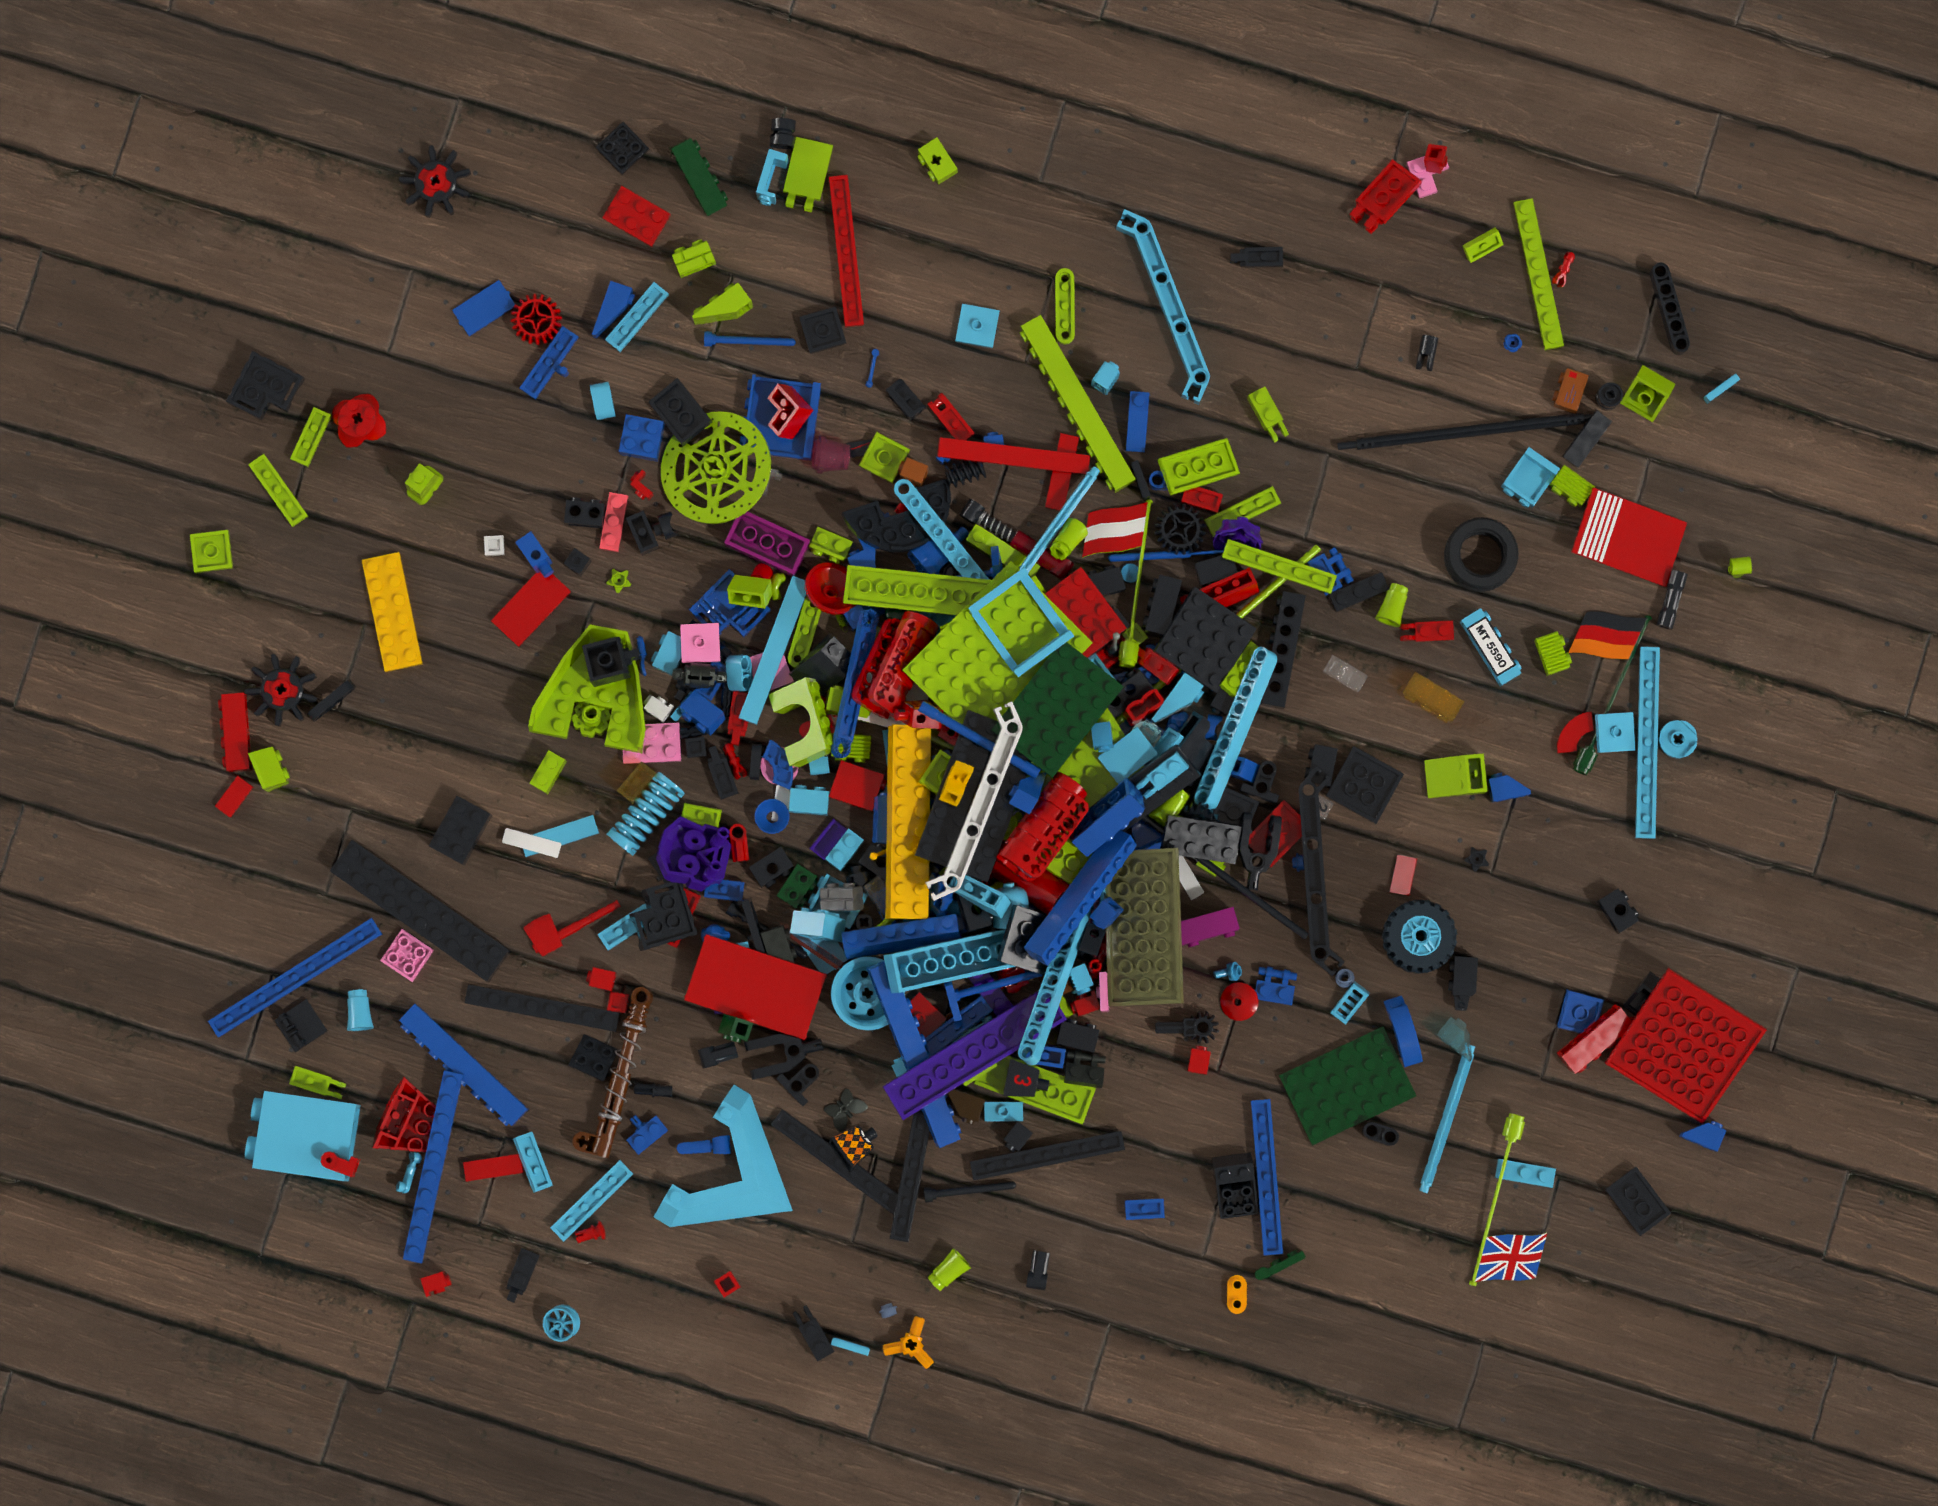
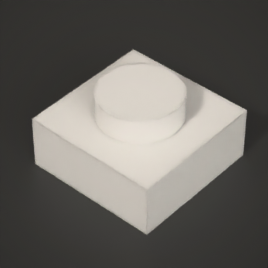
(494, 545)

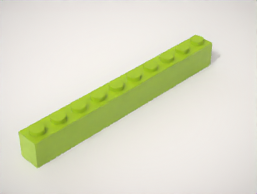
(1077, 404)

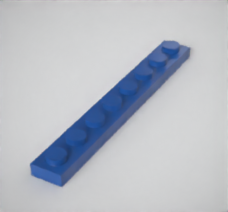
(1266, 1177)

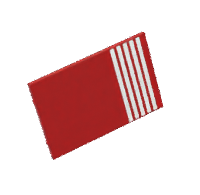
(1629, 537)

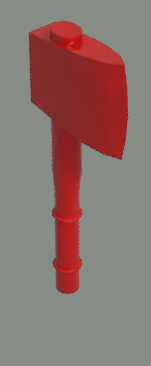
(547, 938)

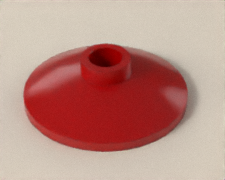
(1248, 999)

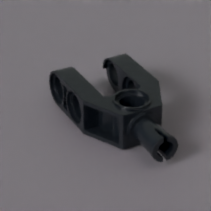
(1267, 857)
(792, 1061)

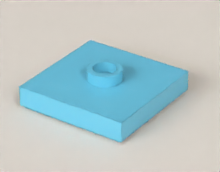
(977, 326)
(1615, 732)

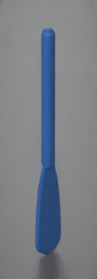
(1158, 555)

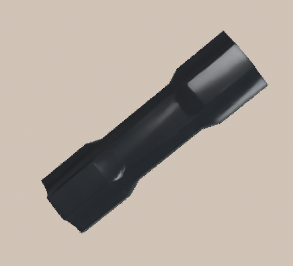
(1670, 605)

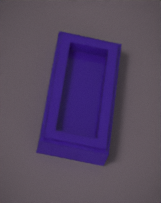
(828, 839)

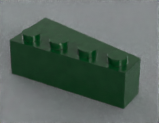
(698, 176)

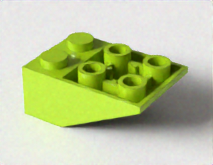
(727, 306)
(1456, 776)

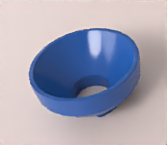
(766, 807)

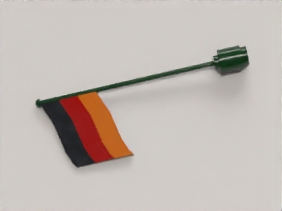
(1609, 638)

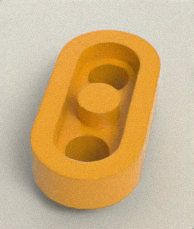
(1236, 1294)

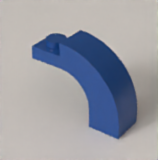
(1404, 1031)

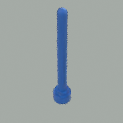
(711, 339)

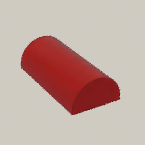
(1041, 892)

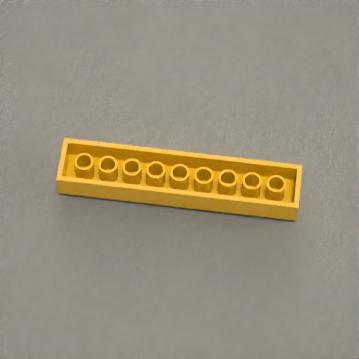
(906, 817)

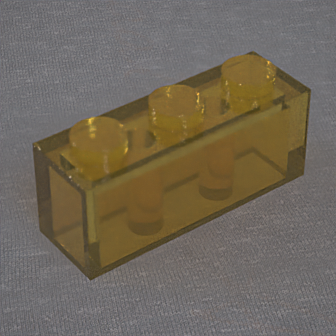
(1432, 698)

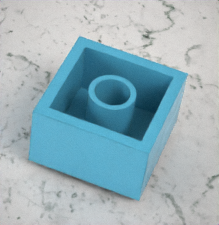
(818, 925)

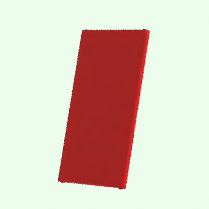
(755, 986)

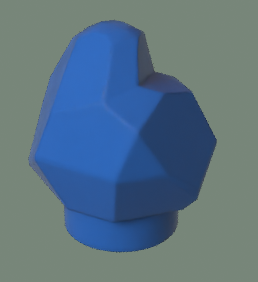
(1177, 720)
(716, 931)

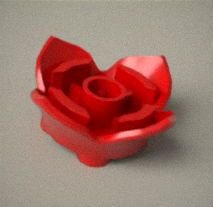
(371, 427)

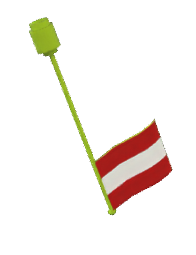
(1116, 532)

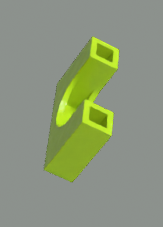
(819, 737)

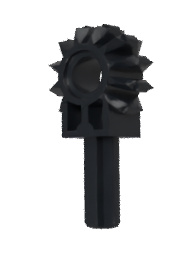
(1189, 1027)

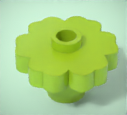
(590, 726)

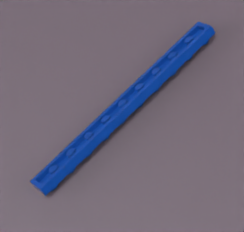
(295, 977)
(433, 1166)

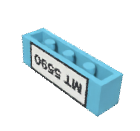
(1490, 647)

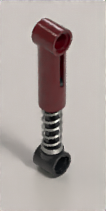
(974, 513)

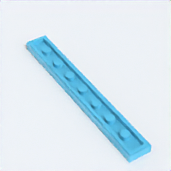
(774, 651)

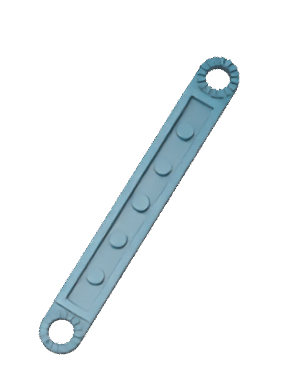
(939, 532)

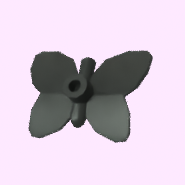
(844, 1109)

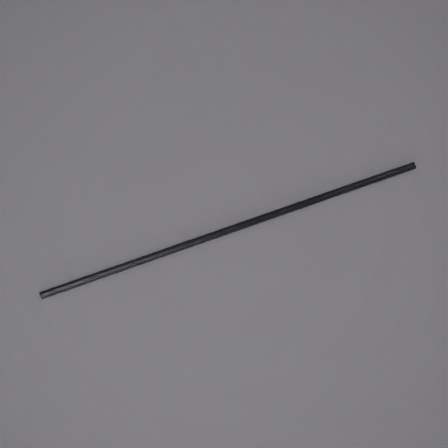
(1238, 886)

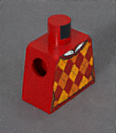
(913, 718)

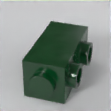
(735, 1028)

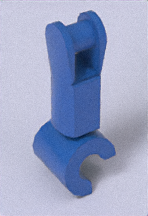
(719, 1145)

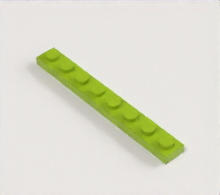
(1538, 274)

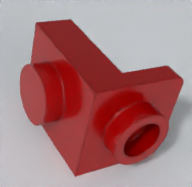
(641, 491)

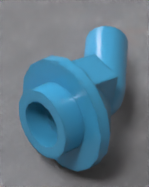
(1233, 971)

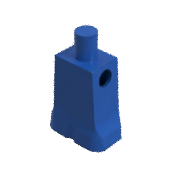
(930, 558)

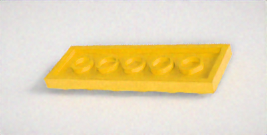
(392, 612)

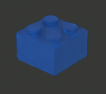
(641, 438)

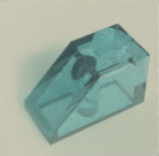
(1456, 1037)

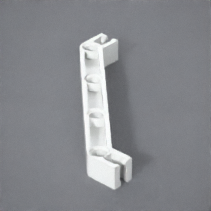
(981, 803)

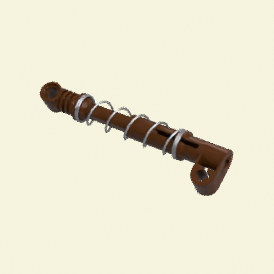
(619, 1080)

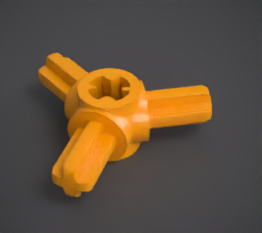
(914, 1334)

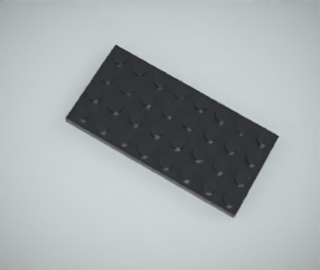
(947, 820)

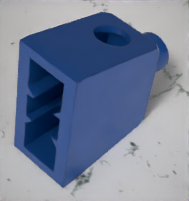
(532, 551)

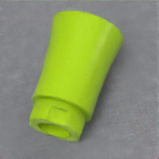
(1068, 538)
(1393, 605)
(1171, 806)
(949, 1270)

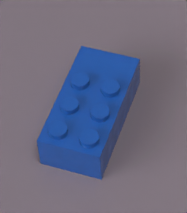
(1108, 817)

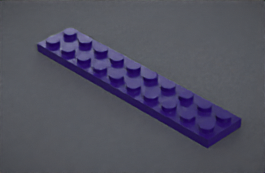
(963, 1058)

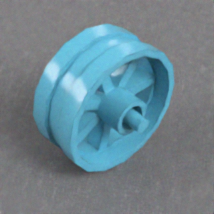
(561, 1323)

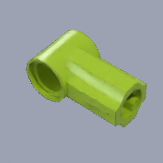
(1740, 566)

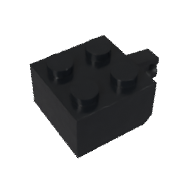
(608, 661)

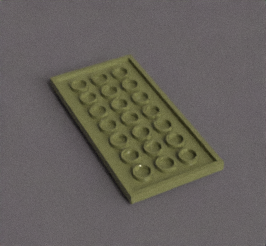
(1146, 936)

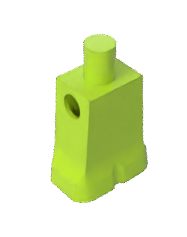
(423, 483)

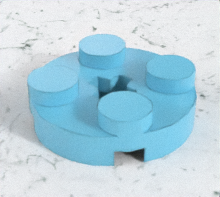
(1677, 728)

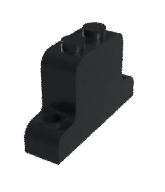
(1195, 744)

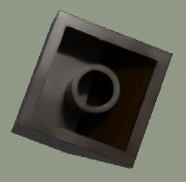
(967, 1105)

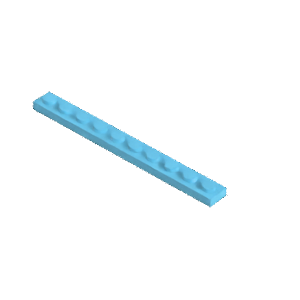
(1647, 742)

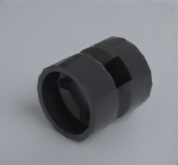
(782, 133)
(1609, 396)

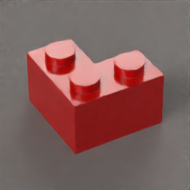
(791, 411)

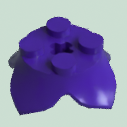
(1239, 531)

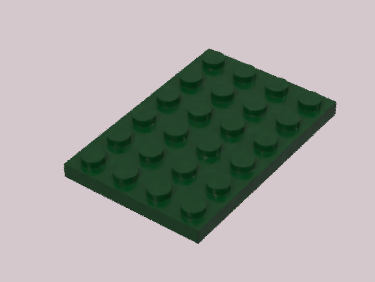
(1060, 707)
(1347, 1086)

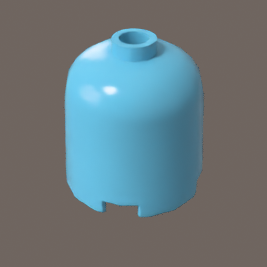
(1017, 896)

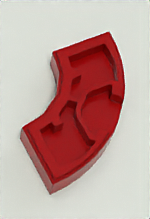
(1573, 732)

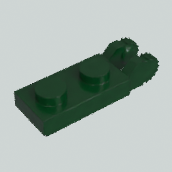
(1278, 1265)

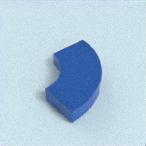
(778, 760)

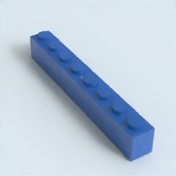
(1079, 898)
(458, 1060)

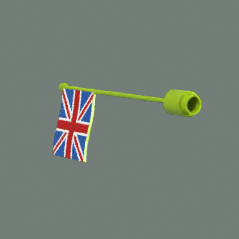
(1508, 1254)

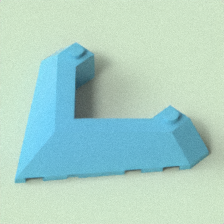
(761, 1184)

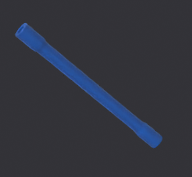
(935, 714)

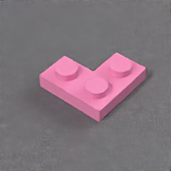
(1418, 168)

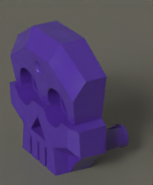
(678, 850)

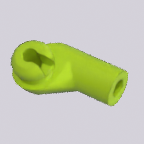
(776, 581)

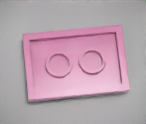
(660, 745)

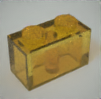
(636, 782)

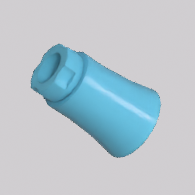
(358, 1011)

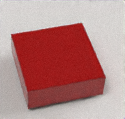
(618, 1002)

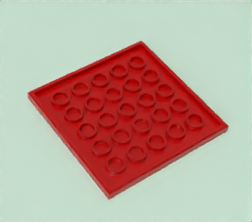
(1685, 1045)

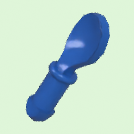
(641, 646)

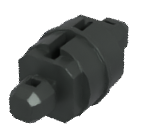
(699, 675)

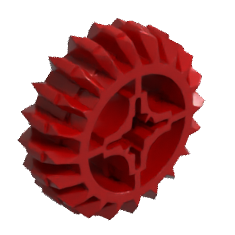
(528, 319)

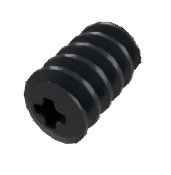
(964, 472)

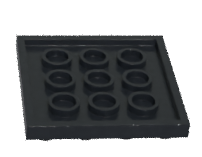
(1204, 639)

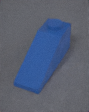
(613, 306)
(1137, 421)
(1027, 792)

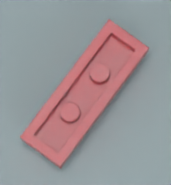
(613, 522)

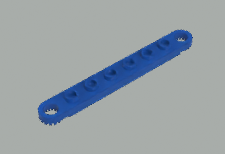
(848, 708)

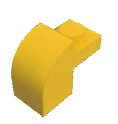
(956, 783)

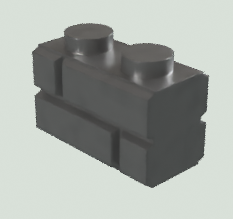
(841, 898)

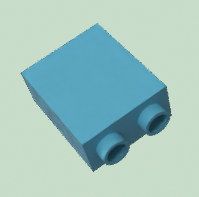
(299, 1131)

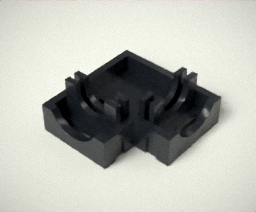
(263, 384)
(665, 917)

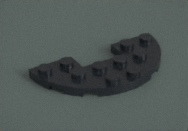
(901, 530)

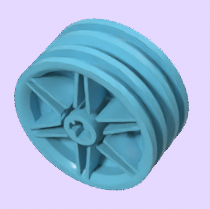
(842, 997)

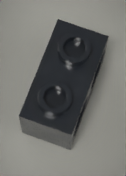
(584, 518)

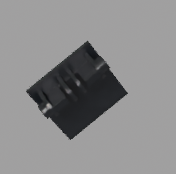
(300, 1025)
(593, 1057)

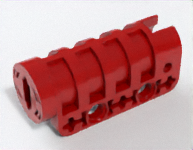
(889, 682)
(1037, 829)

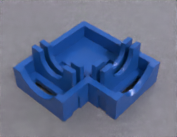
(716, 608)

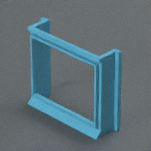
(1064, 634)

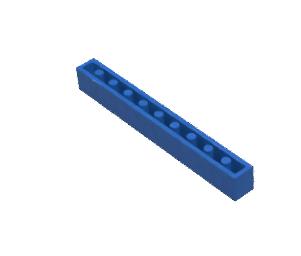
(913, 1052)

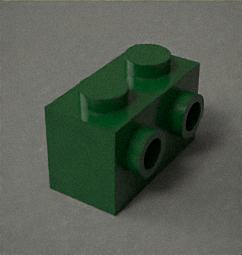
(797, 887)

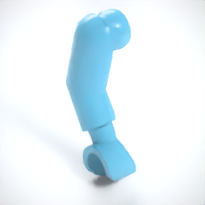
(404, 1187)

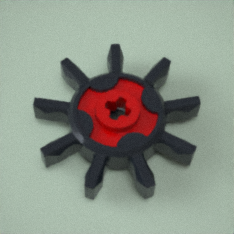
(439, 192)
(276, 679)

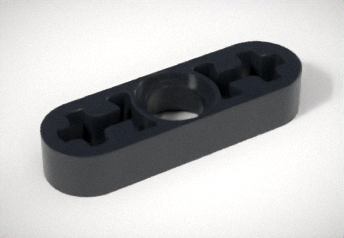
(331, 700)

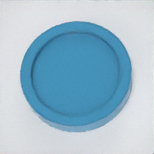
(1129, 573)

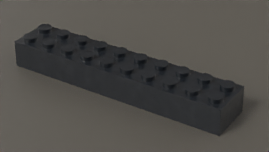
(420, 911)

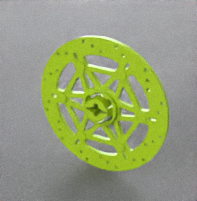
(719, 476)

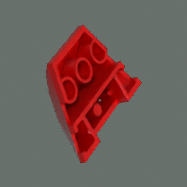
(405, 1120)

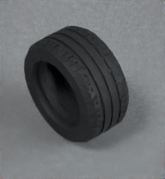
(1498, 533)

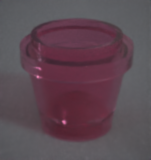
(829, 455)

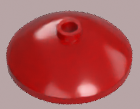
(828, 579)

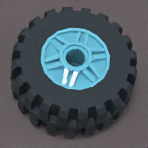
(1401, 940)

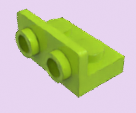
(830, 545)

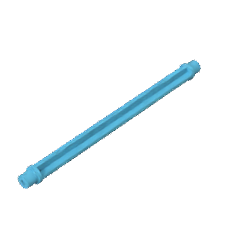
(1060, 519)
(1445, 1123)

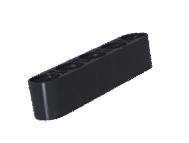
(1670, 299)

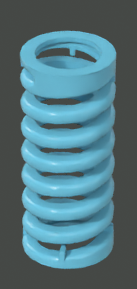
(666, 788)

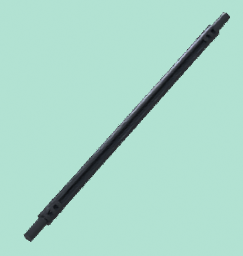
(1465, 431)

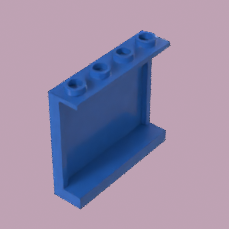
(762, 411)

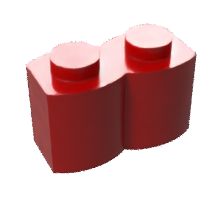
(1147, 705)

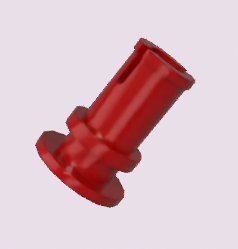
(590, 1233)

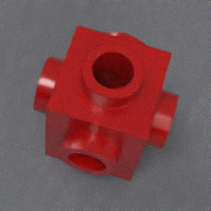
(1013, 988)

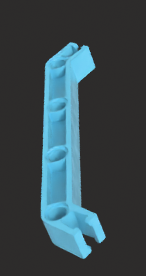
(1169, 302)

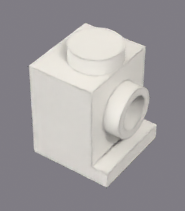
(658, 708)

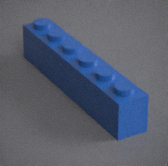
(900, 936)

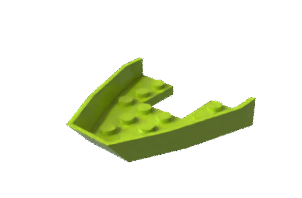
(572, 685)

